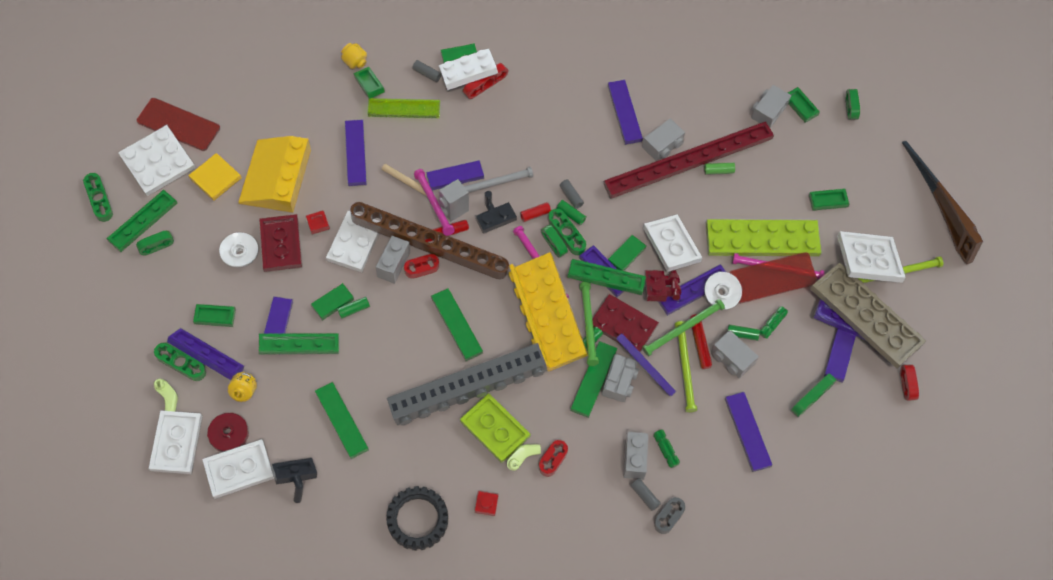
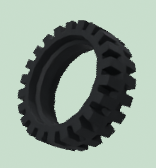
(412, 494)

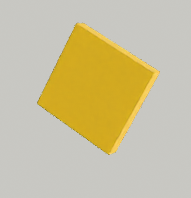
(215, 176)

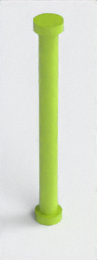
(937, 262)
(691, 407)

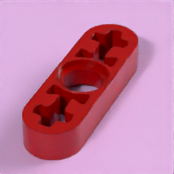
(475, 88)

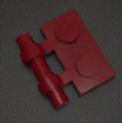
(656, 285)

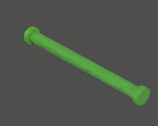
(719, 305)
(592, 360)

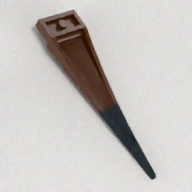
(961, 228)

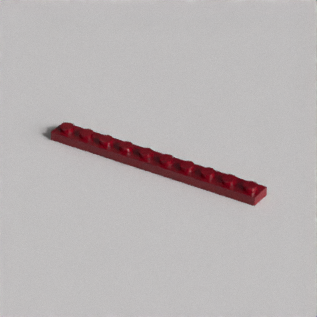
(688, 159)

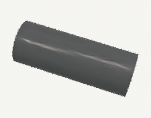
(426, 71)
(571, 194)
(645, 494)

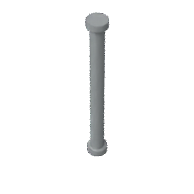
(500, 180)

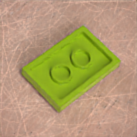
(495, 428)

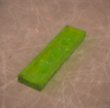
(403, 108)

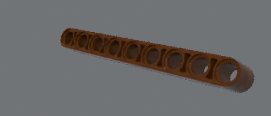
(423, 233)

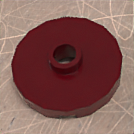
(237, 436)

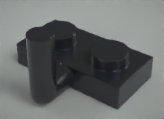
(495, 216)
(295, 472)

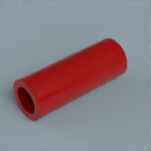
(535, 212)

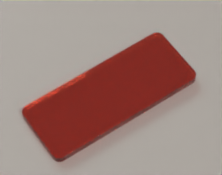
(183, 124)
(775, 277)

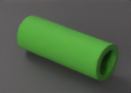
(719, 168)

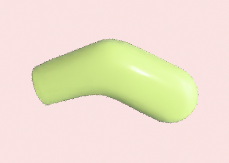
(167, 393)
(521, 454)

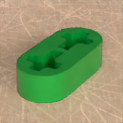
(852, 104)
(554, 241)
(155, 242)

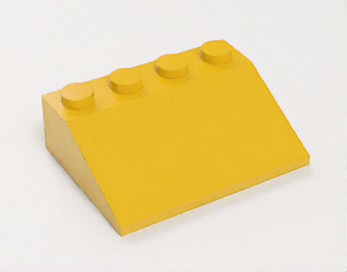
(276, 173)

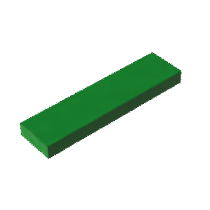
(142, 220)
(606, 277)
(457, 324)
(299, 343)
(593, 380)
(341, 420)

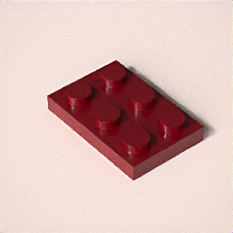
(280, 243)
(618, 317)

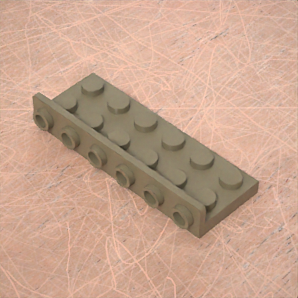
(868, 315)

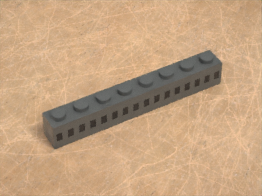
(467, 384)

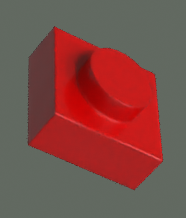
(317, 222)
(486, 503)

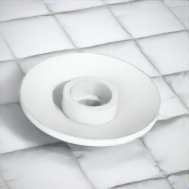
(238, 242)
(730, 286)

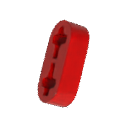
(421, 266)
(909, 382)
(549, 455)

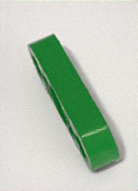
(102, 202)
(566, 223)
(175, 354)
(813, 395)

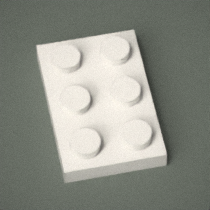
(468, 69)
(672, 243)
(352, 245)
(175, 442)
(238, 469)

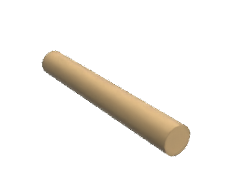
(403, 178)

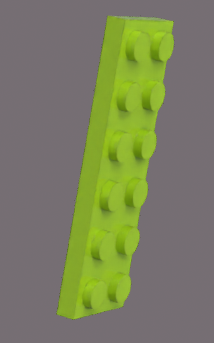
(762, 237)

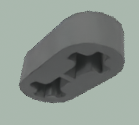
(673, 519)

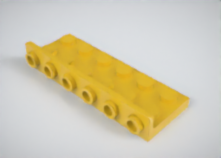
(548, 311)

